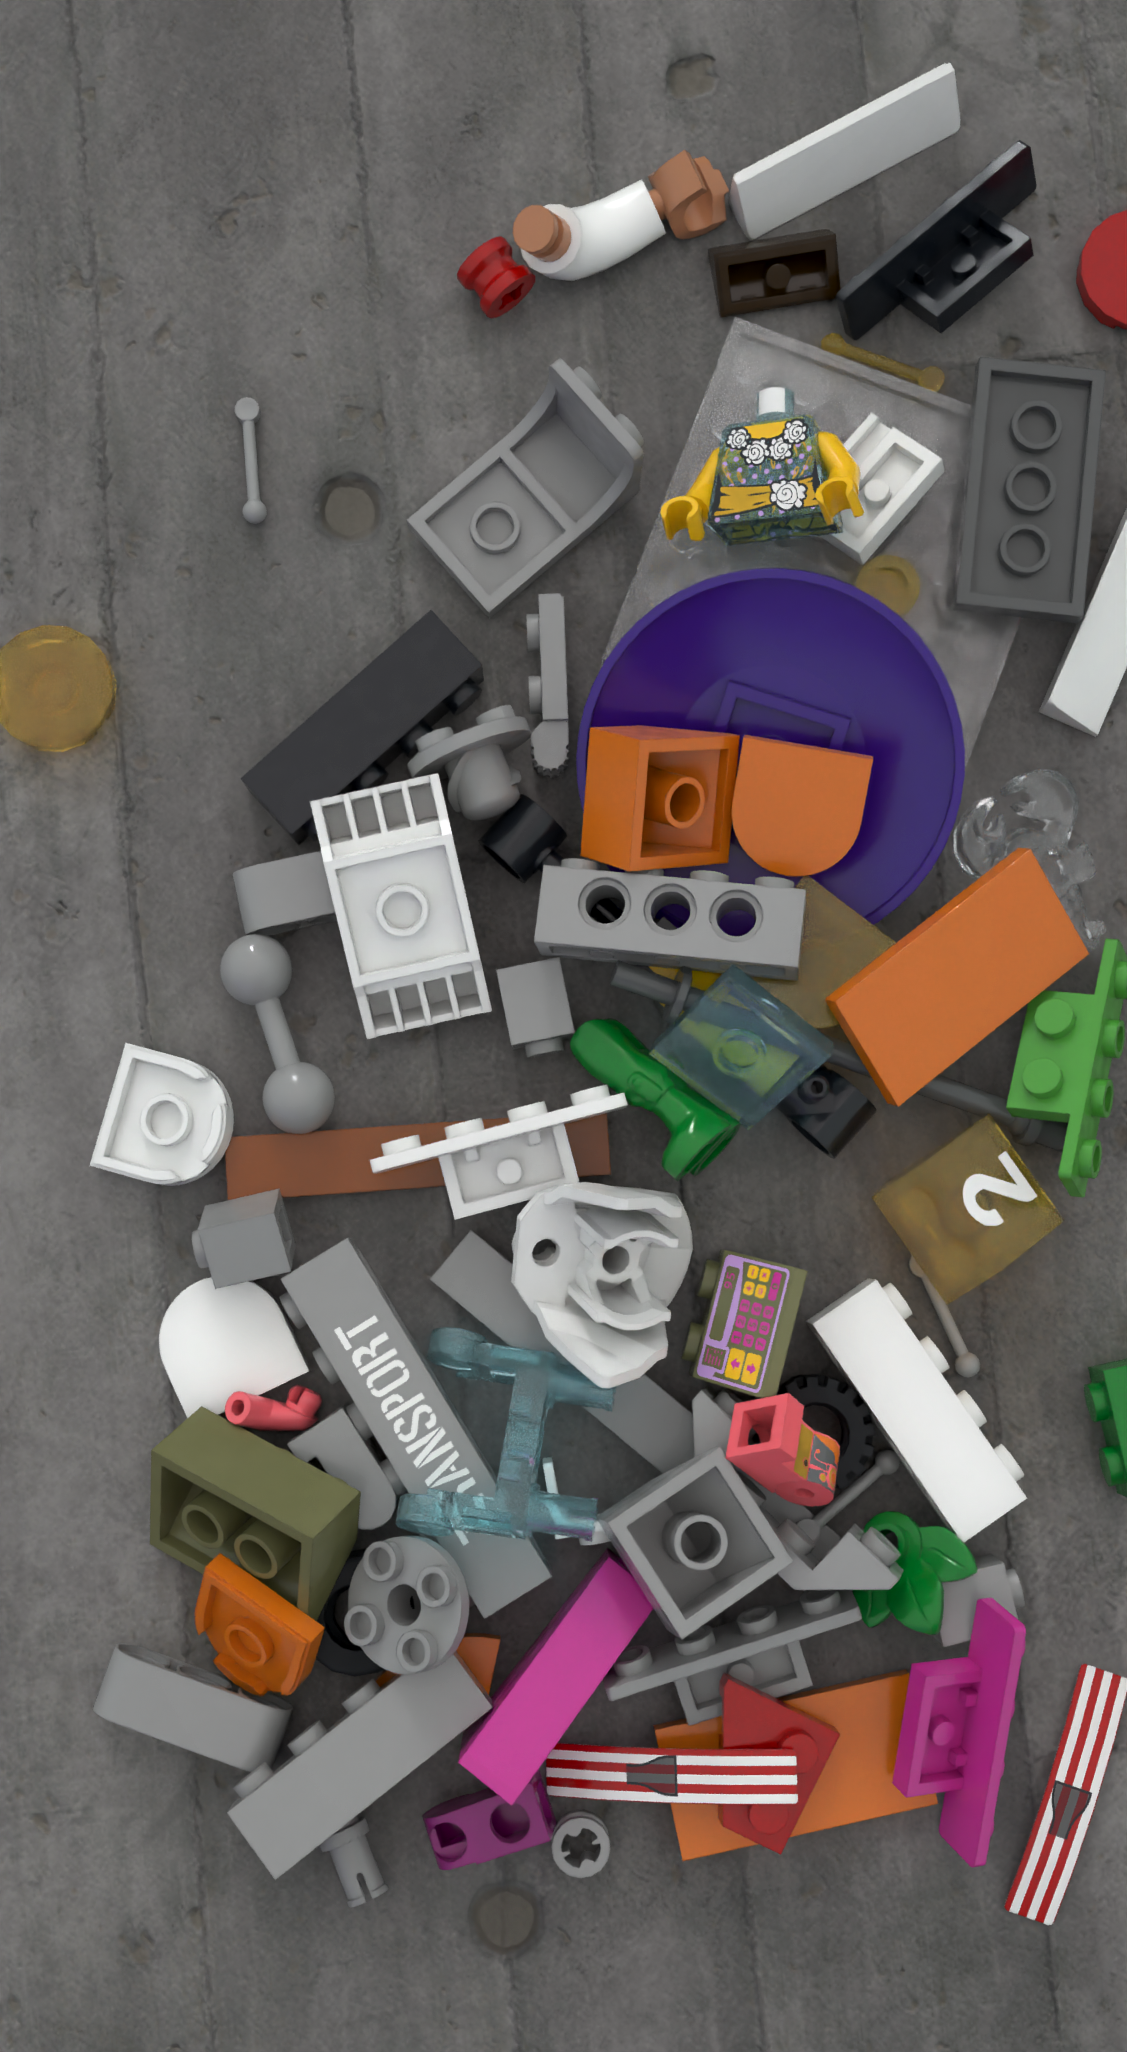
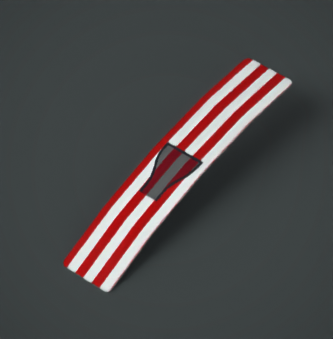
(673, 1775)
(1069, 1795)

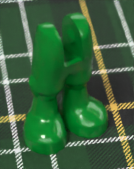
(624, 1064)

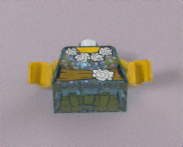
(769, 480)

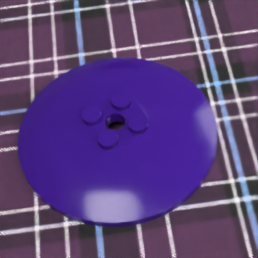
(805, 666)

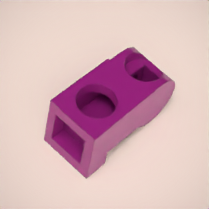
(487, 1827)

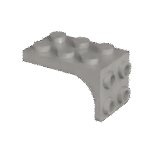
(533, 492)

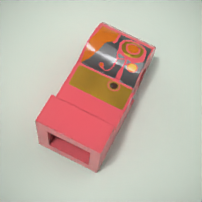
(791, 1455)

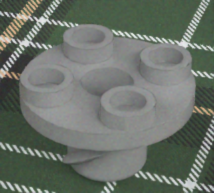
(475, 762)
(380, 1606)

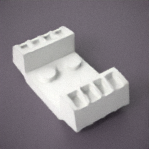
(401, 905)

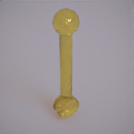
(929, 378)

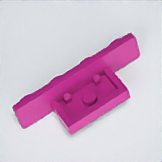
(960, 1729)

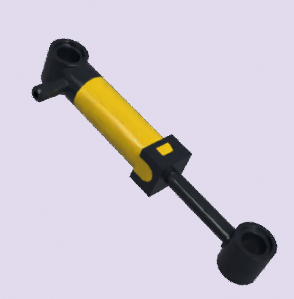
(821, 1108)

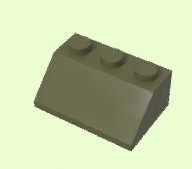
(253, 1504)

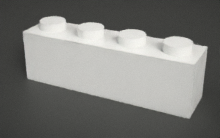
(917, 1409)

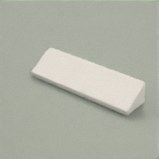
(846, 152)
(1097, 648)

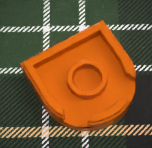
(798, 804)
(256, 1632)

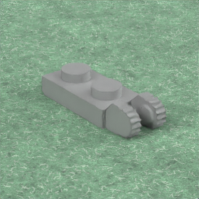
(549, 690)

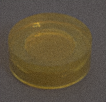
(891, 581)

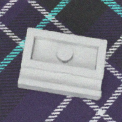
(892, 481)

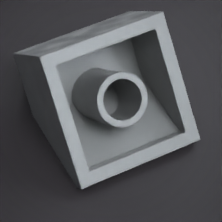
(694, 1541)

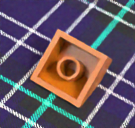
(658, 797)

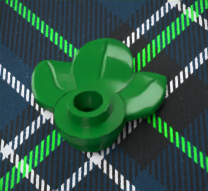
(928, 1559)

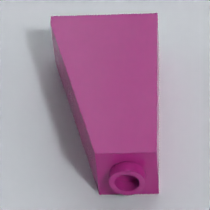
(555, 1678)

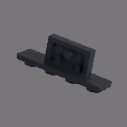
(950, 255)

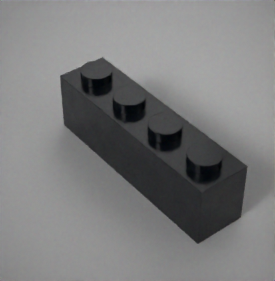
(367, 725)

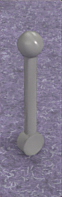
(248, 414)
(966, 1363)
(886, 1463)

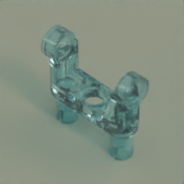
(518, 1502)

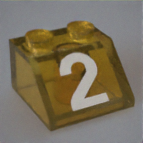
(967, 1209)

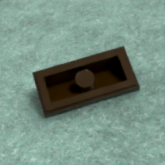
(775, 272)

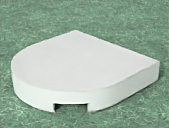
(163, 1119)
(227, 1344)

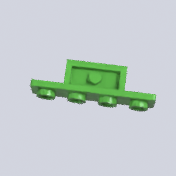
(1067, 1064)

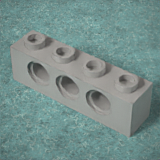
(766, 951)

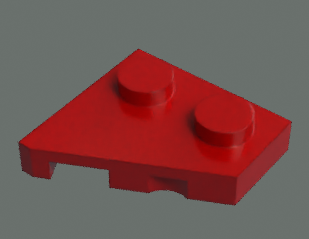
(764, 1722)

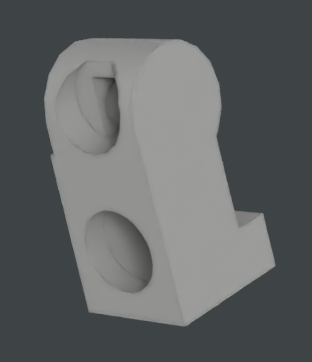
(351, 1459)

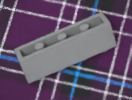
(353, 1760)

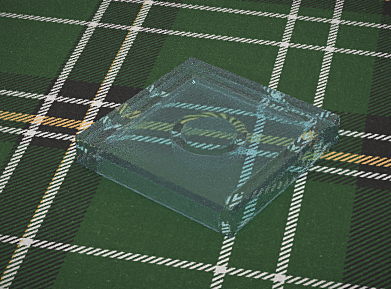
(741, 1047)

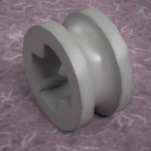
(589, 1862)

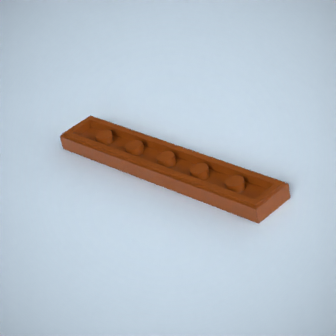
(340, 1159)

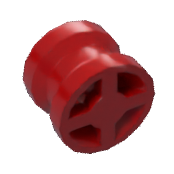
(495, 277)

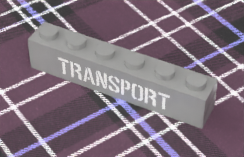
(406, 1412)

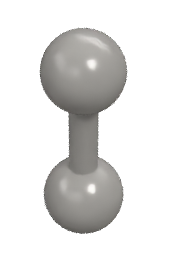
(297, 1093)

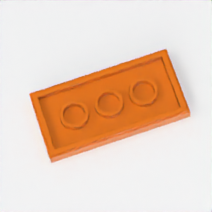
(957, 976)
(853, 1781)

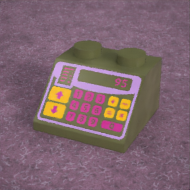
(744, 1323)

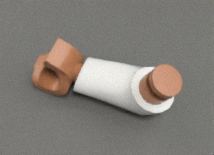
(596, 236)

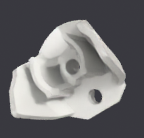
(608, 1278)

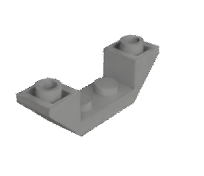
(853, 1563)

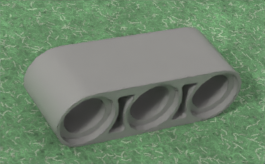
(284, 895)
(191, 1708)

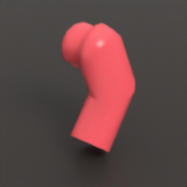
(274, 1415)

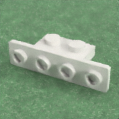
(507, 1161)

